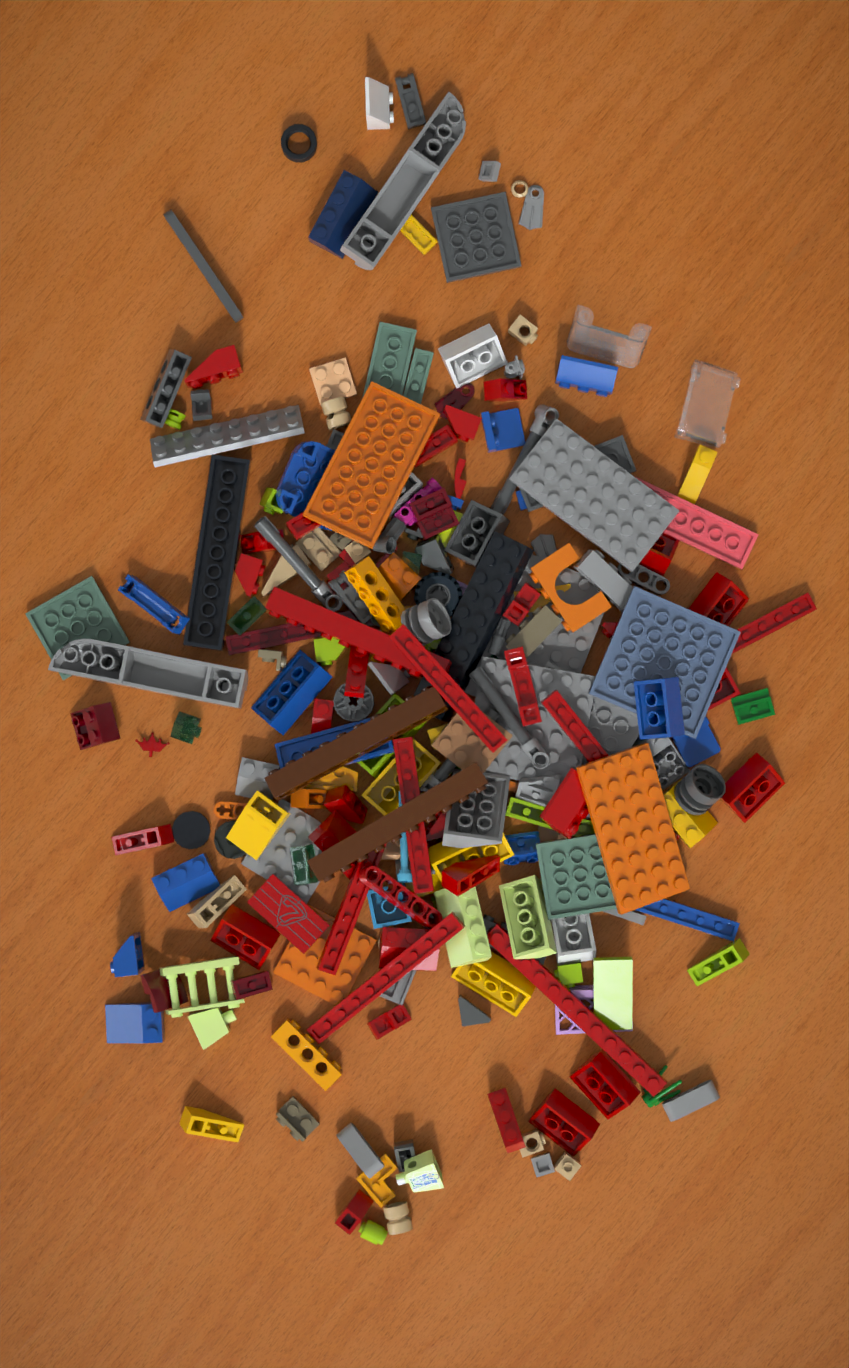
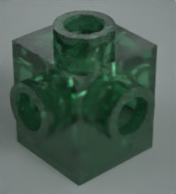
(186, 728)

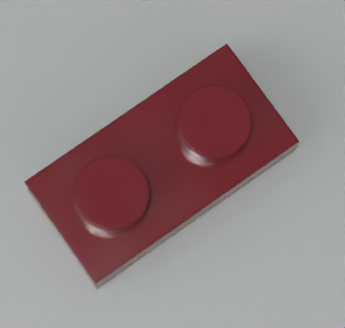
(251, 985)

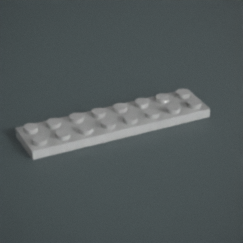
(226, 436)

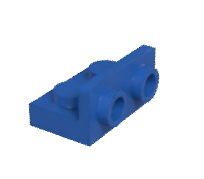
(523, 847)

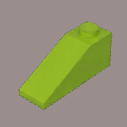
(718, 962)

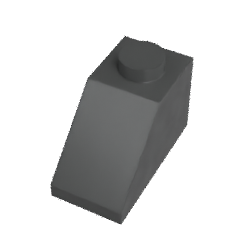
(434, 555)

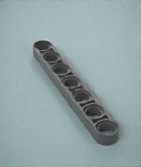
(203, 266)

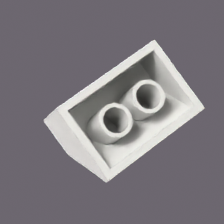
(473, 355)

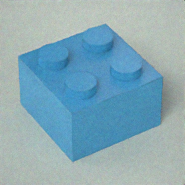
(383, 912)

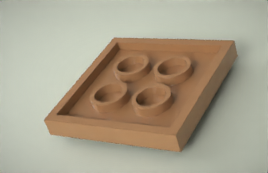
(464, 747)

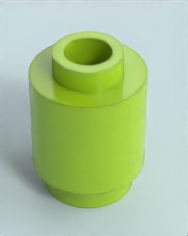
(373, 1232)

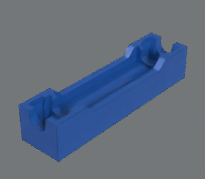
(154, 604)

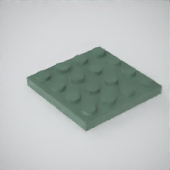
(76, 615)
(574, 877)

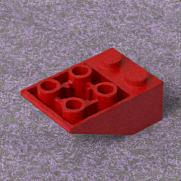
(218, 365)

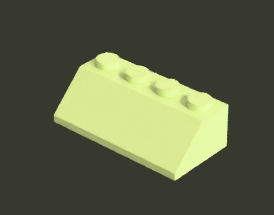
(527, 918)
(471, 942)

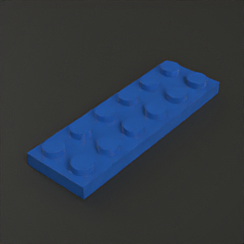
(296, 747)

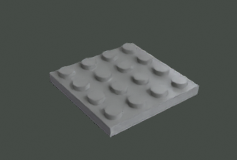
(277, 857)

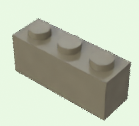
(534, 631)

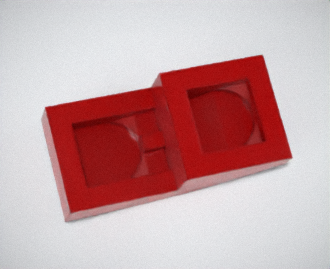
(459, 484)
(522, 604)
(389, 1021)

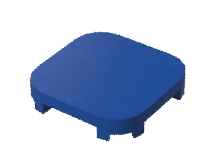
(302, 477)

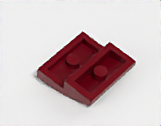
(434, 514)
(159, 991)

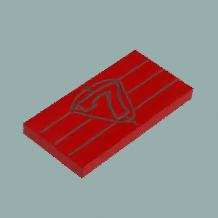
(288, 913)

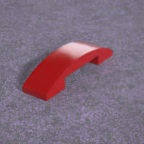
(523, 686)

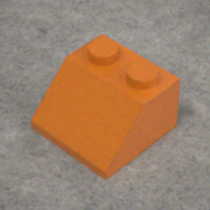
(399, 576)

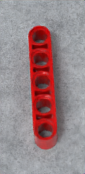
(392, 892)

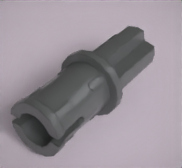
(499, 636)

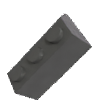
(475, 533)

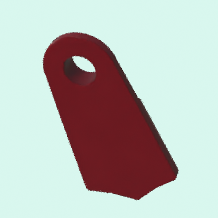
(455, 398)

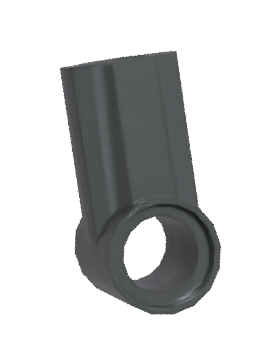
(387, 540)

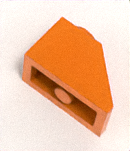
(309, 798)

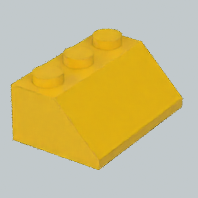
(688, 826)

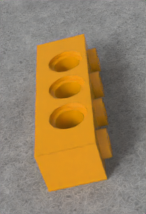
(376, 594)
(281, 1037)

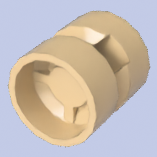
(336, 413)
(397, 1217)

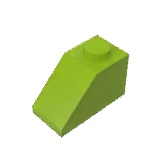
(327, 650)

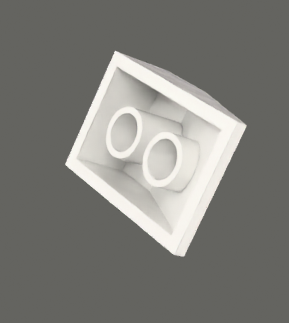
(377, 105)
(573, 939)

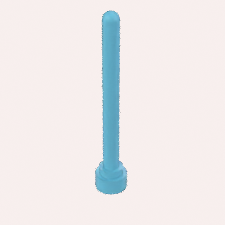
(405, 874)

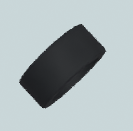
(299, 157)

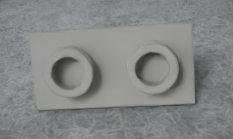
(514, 368)

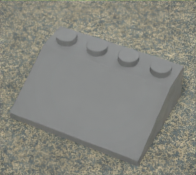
(480, 818)

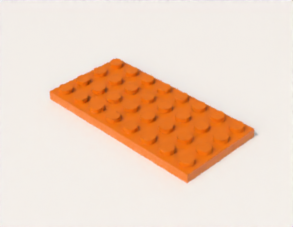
(371, 465)
(633, 828)

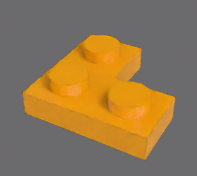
(376, 1186)

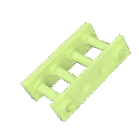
(190, 971)

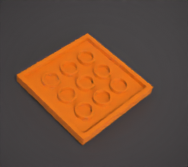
(302, 969)

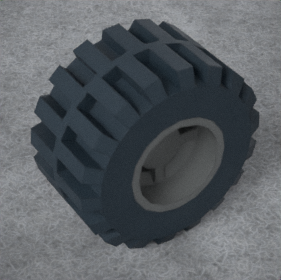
(441, 587)

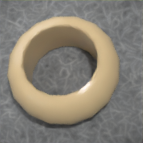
(522, 183)

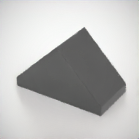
(471, 1014)
(403, 1151)

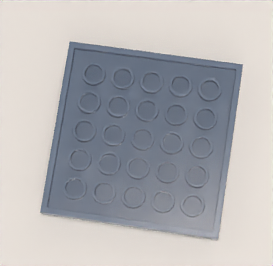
(665, 642)

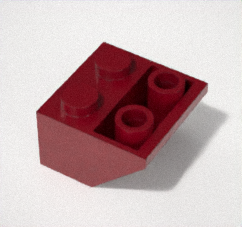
(95, 725)

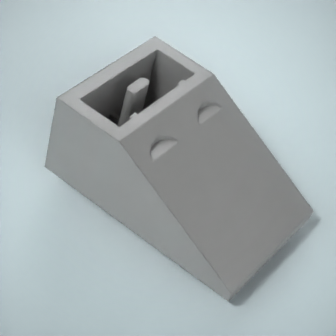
(666, 759)

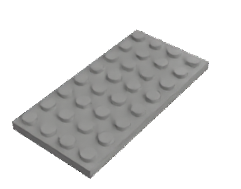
(594, 495)

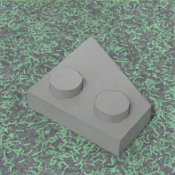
(538, 789)

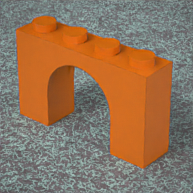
(573, 615)

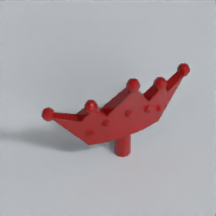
(151, 745)

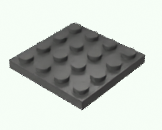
(476, 237)

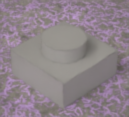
(489, 171)
(542, 1164)

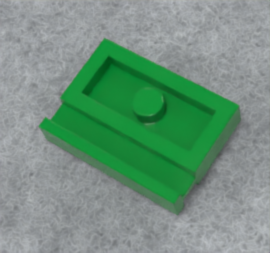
(752, 706)

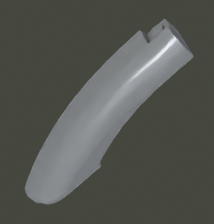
(407, 184)
(152, 671)

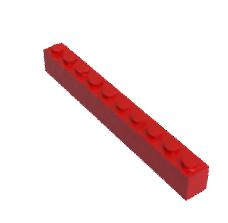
(342, 628)

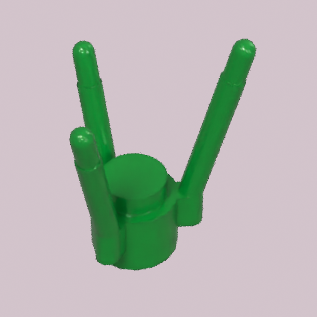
(657, 1099)

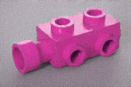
(432, 486)

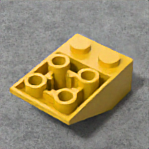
(257, 824)

